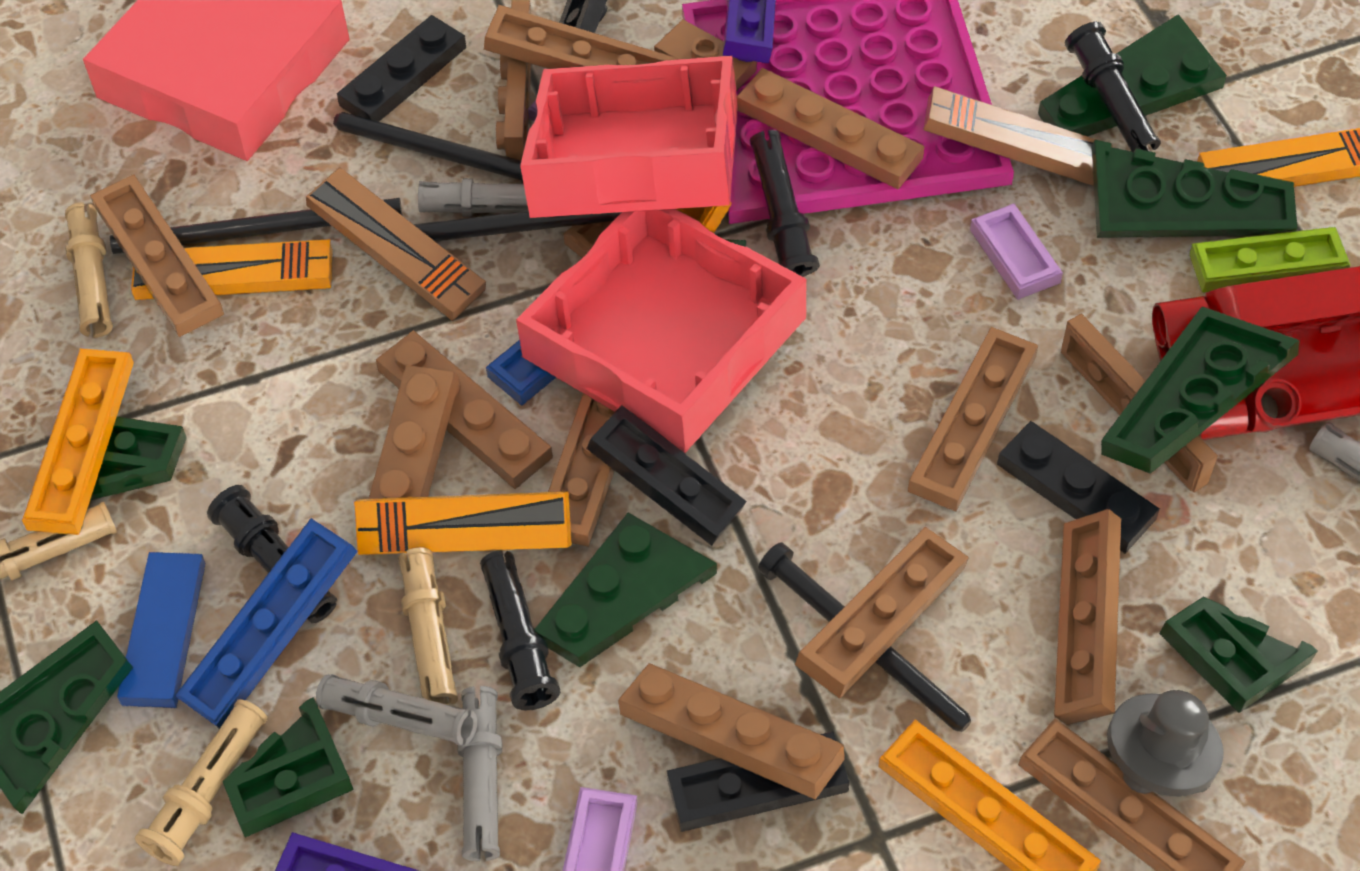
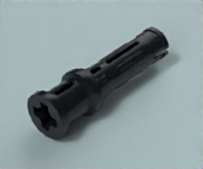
(1104, 71)
(787, 225)
(256, 536)
(522, 649)

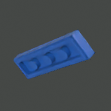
(266, 622)

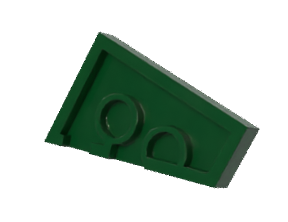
(619, 587)
(52, 708)

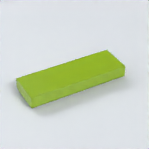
(1267, 257)

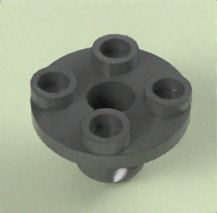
(1165, 744)

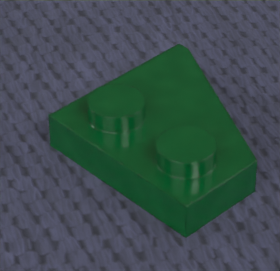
(138, 456)
(1233, 651)
(288, 774)

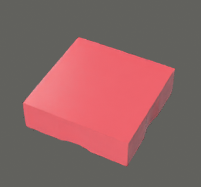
(216, 64)
(632, 138)
(663, 321)

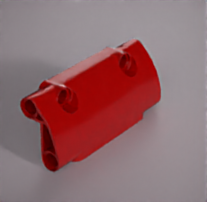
(1313, 308)

